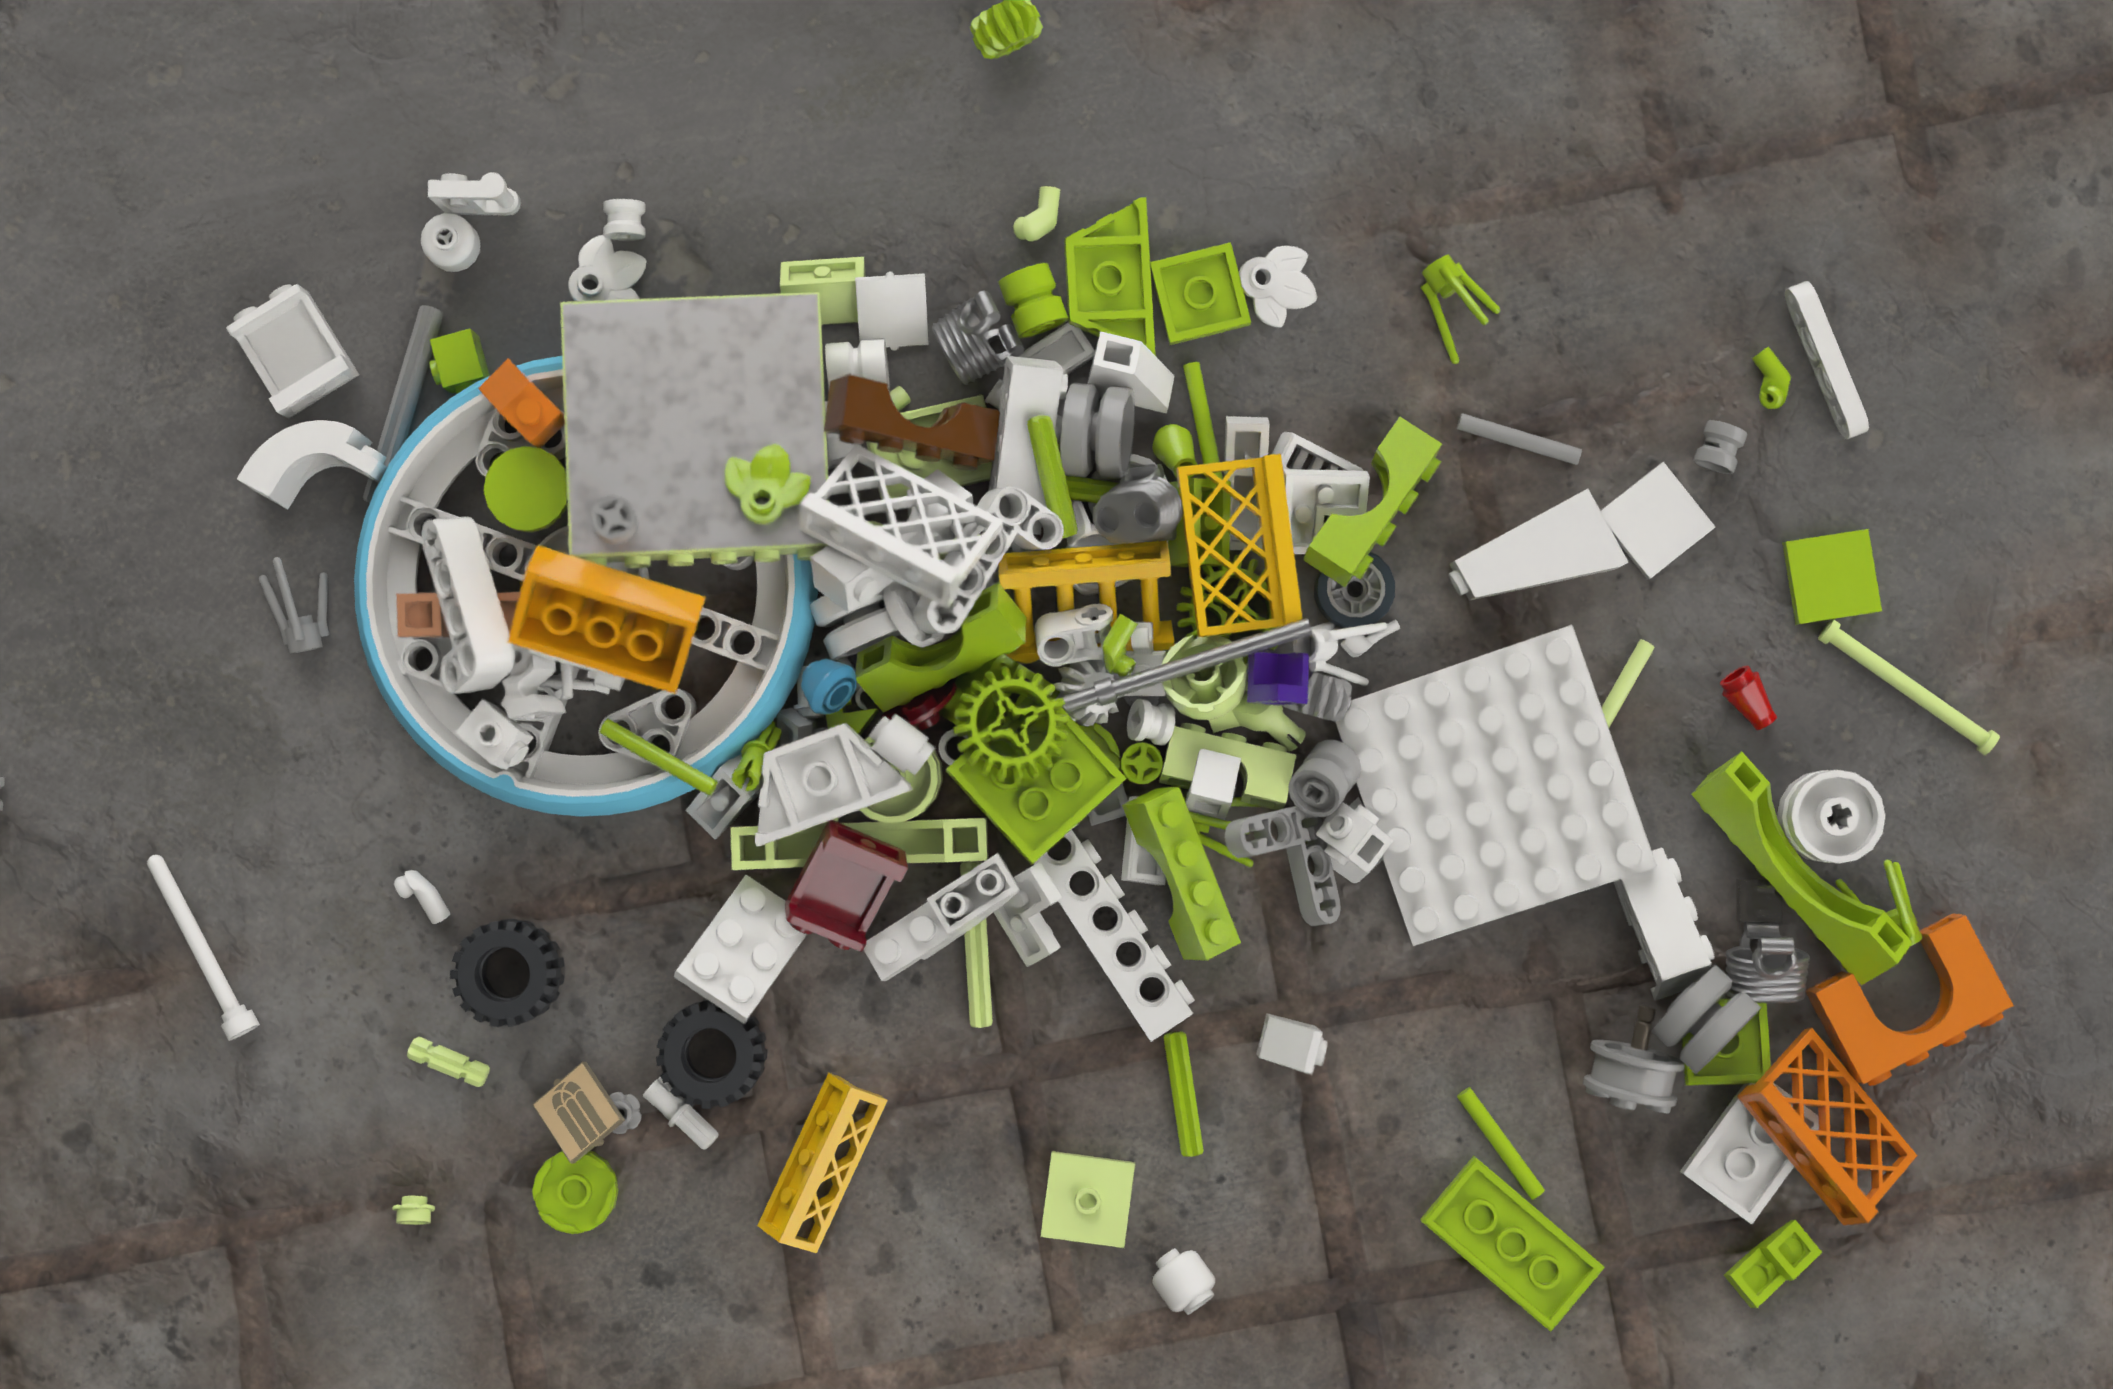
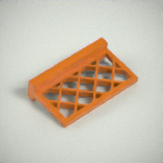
(1813, 1155)

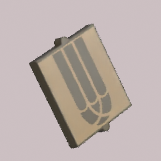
(578, 1112)

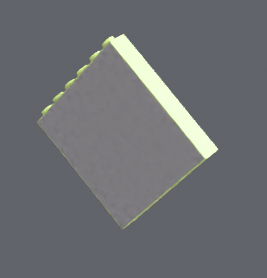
(663, 403)

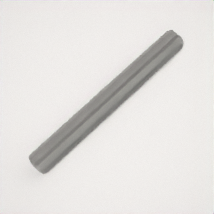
(407, 387)

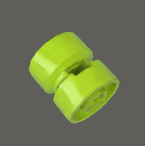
(1032, 297)

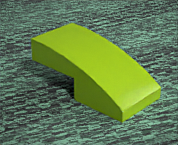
(1772, 1262)

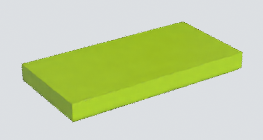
(1512, 1243)

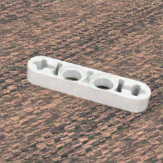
(1826, 360)

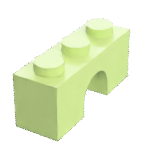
(1263, 768)

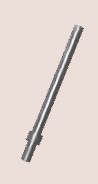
(1107, 691)

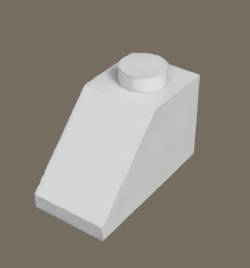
(726, 803)

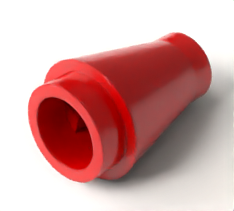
(1747, 694)

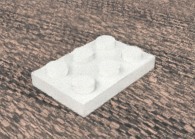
(741, 950)
(1741, 1161)

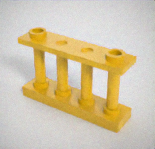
(1087, 565)

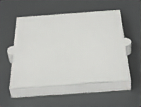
(892, 309)

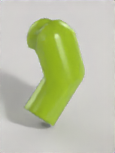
(1775, 380)

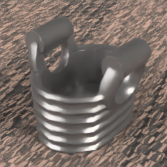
(967, 338)
(1139, 508)
(1772, 977)

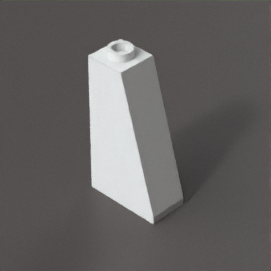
(1548, 549)

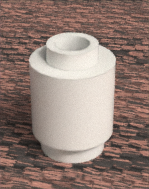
(901, 744)

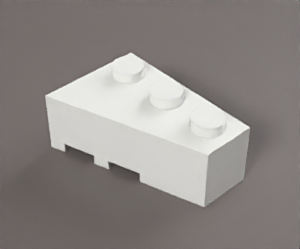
(1665, 926)

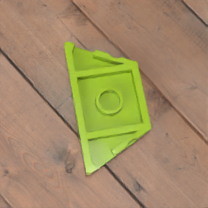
(1112, 276)

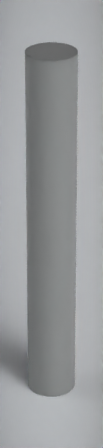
(1519, 439)

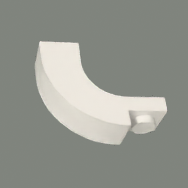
(300, 451)

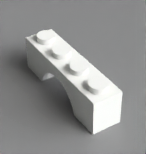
(854, 583)

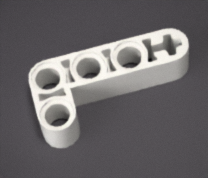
(1016, 529)
(468, 605)

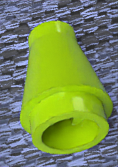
(1174, 447)

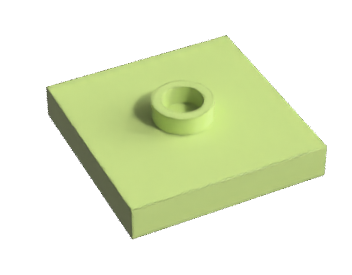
(1087, 1199)

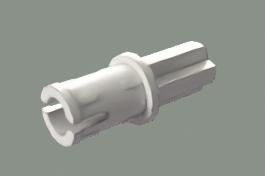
(680, 1114)

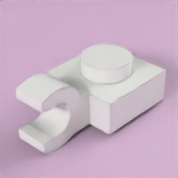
(1145, 657)

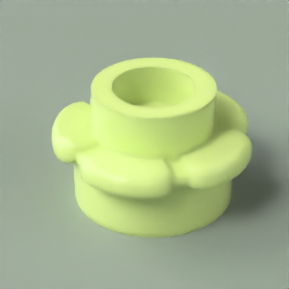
(413, 1211)

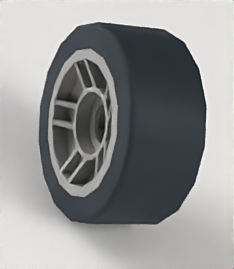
(1348, 611)

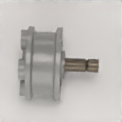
(1633, 1070)

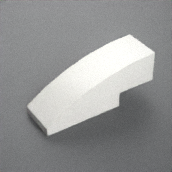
(1245, 440)

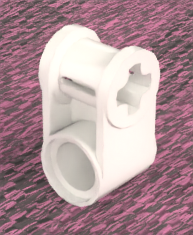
(1076, 633)

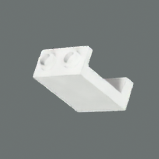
(292, 349)

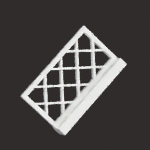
(882, 545)

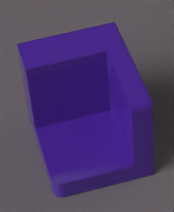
(1278, 678)

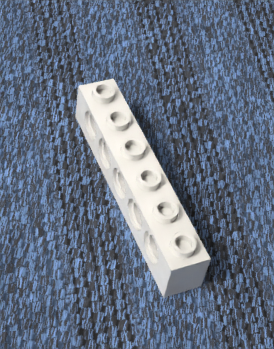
(1152, 1015)

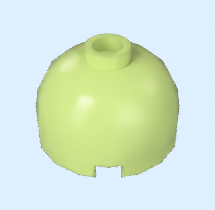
(1206, 692)

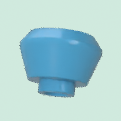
(828, 685)

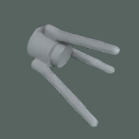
(297, 632)

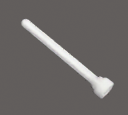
(235, 1017)

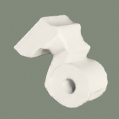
(521, 687)

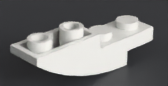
(942, 918)

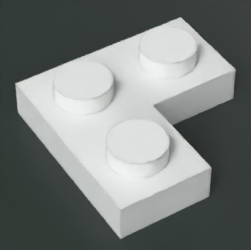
(1321, 493)
(1022, 915)

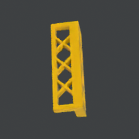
(814, 1162)

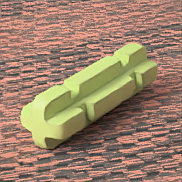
(448, 1061)

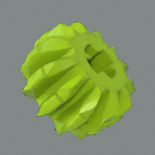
(1006, 28)

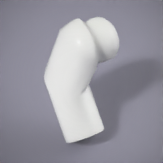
(425, 892)

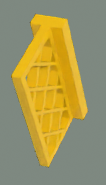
(1275, 539)

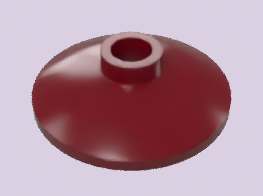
(924, 708)

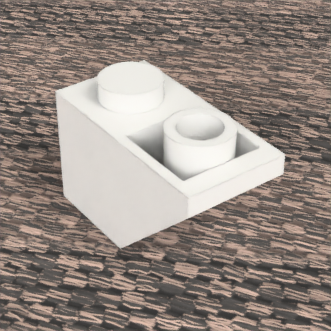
(1131, 365)
(1291, 1043)

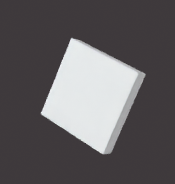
(1656, 520)

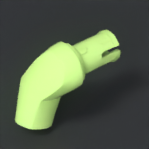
(1261, 718)

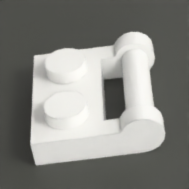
(467, 197)

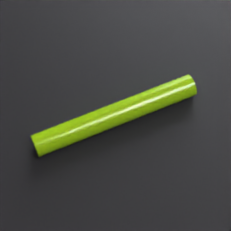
(1201, 414)
(658, 757)
(1500, 1143)

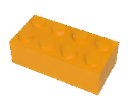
(605, 619)

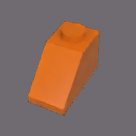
(523, 404)

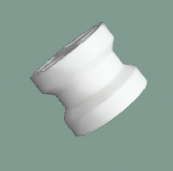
(624, 219)
(1151, 722)

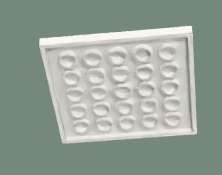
(1495, 786)

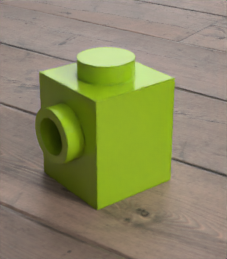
(458, 360)

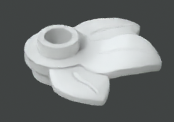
(611, 271)
(1284, 284)

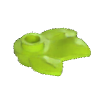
(767, 478)

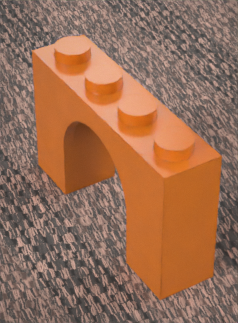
(1968, 997)

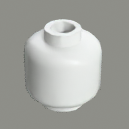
(452, 255)
(1183, 1281)

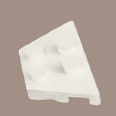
(821, 781)

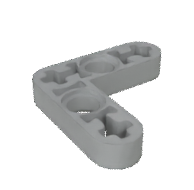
(1293, 838)

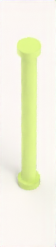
(1910, 688)

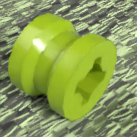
(1141, 763)

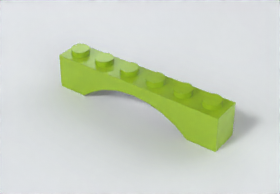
(1856, 933)

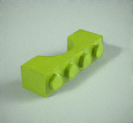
(1345, 541)
(899, 671)
(1199, 910)

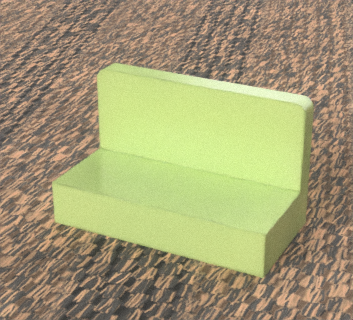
(833, 281)

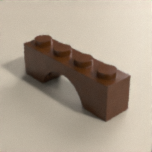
(864, 411)

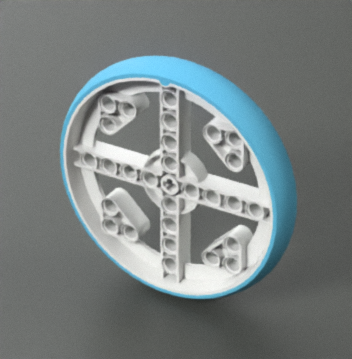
(545, 780)

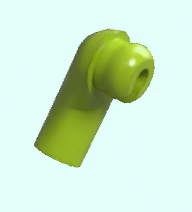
(1114, 647)

